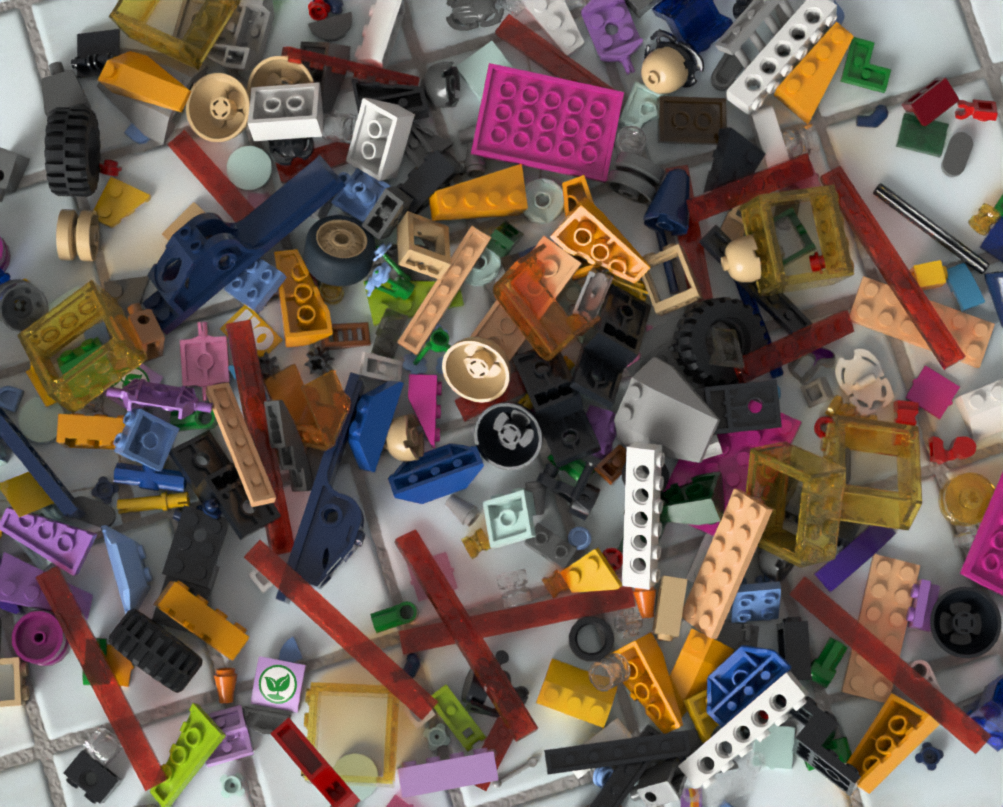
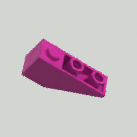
(423, 399)

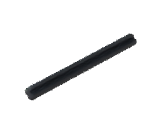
(931, 228)

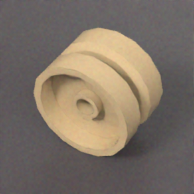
(77, 235)

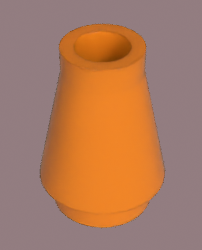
(645, 601)
(225, 682)

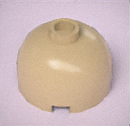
(664, 70)
(742, 260)
(404, 440)

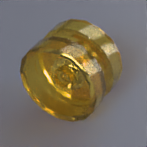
(954, 504)

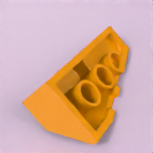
(143, 80)
(596, 239)
(302, 307)
(695, 662)
(651, 682)

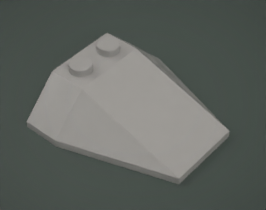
(243, 37)
(149, 118)
(665, 412)

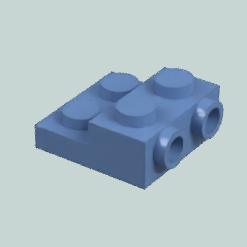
(145, 439)

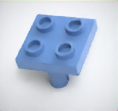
(359, 194)
(256, 285)
(756, 601)

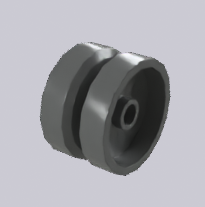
(635, 177)

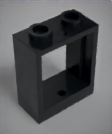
(794, 646)

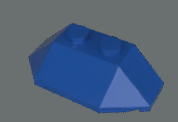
(372, 423)
(436, 473)
(742, 680)

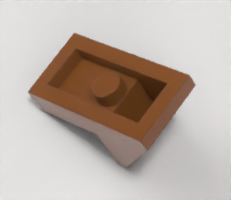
(611, 466)

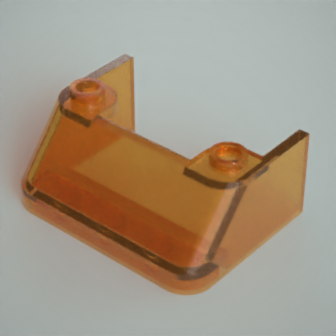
(536, 309)
(316, 407)

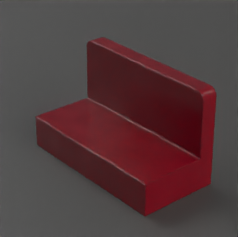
(931, 100)

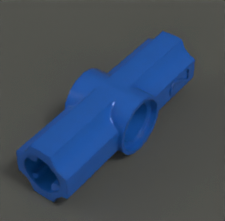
(149, 478)

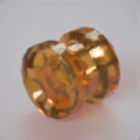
(555, 583)

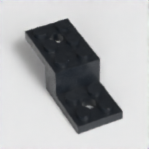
(610, 346)
(732, 402)
(557, 407)
(220, 482)
(193, 561)
(814, 738)

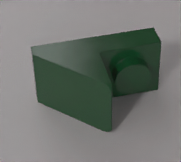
(504, 239)

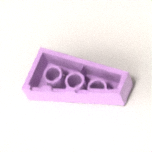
(447, 774)

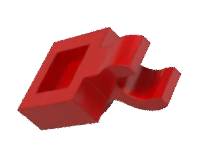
(979, 109)

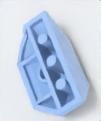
(128, 568)

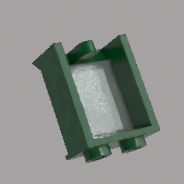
(792, 236)

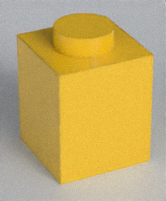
(930, 274)

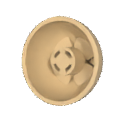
(275, 71)
(208, 107)
(477, 369)

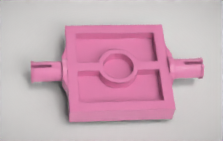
(204, 360)

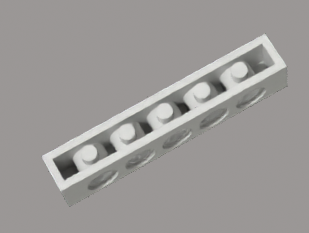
(769, 57)
(634, 573)
(694, 765)

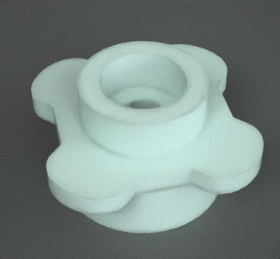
(430, 735)
(237, 790)

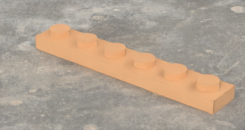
(444, 291)
(240, 444)

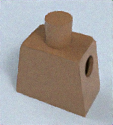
(146, 330)

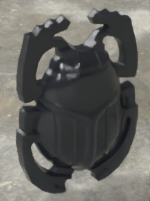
(684, 49)
(290, 149)

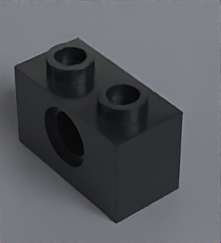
(106, 779)

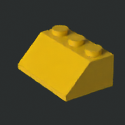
(572, 693)

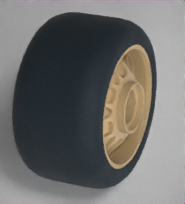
(339, 250)

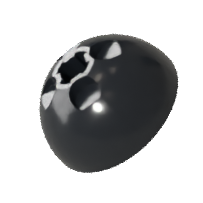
(501, 443)
(973, 612)

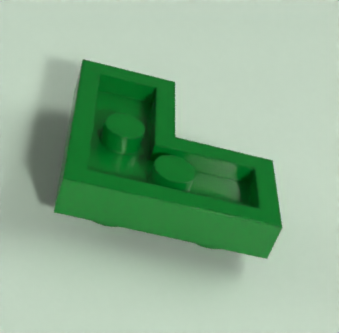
(858, 70)

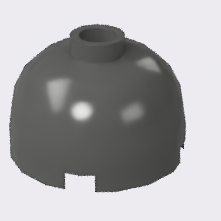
(440, 84)
(773, 566)

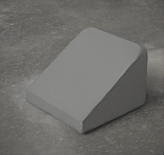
(817, 391)

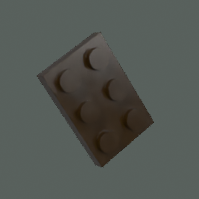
(690, 119)

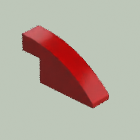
(314, 765)

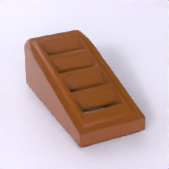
(344, 327)

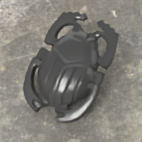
(471, 12)

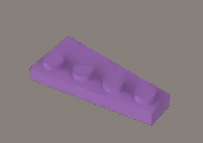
(51, 539)
(21, 587)

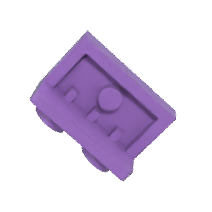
(604, 429)
(924, 598)

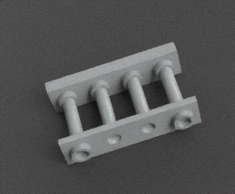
(746, 25)

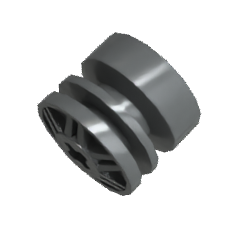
(32, 303)

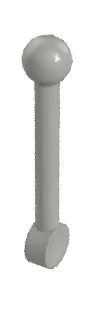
(530, 763)

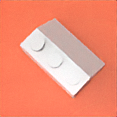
(380, 33)
(286, 112)
(380, 138)
(982, 410)

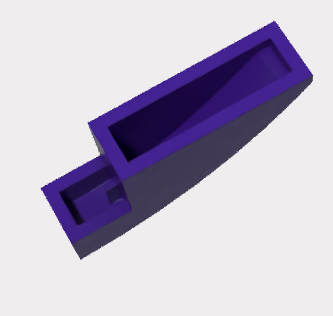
(853, 555)

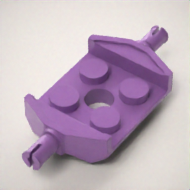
(615, 47)
(160, 395)

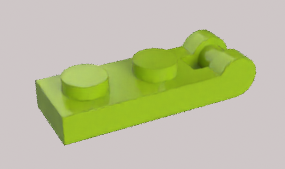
(457, 718)

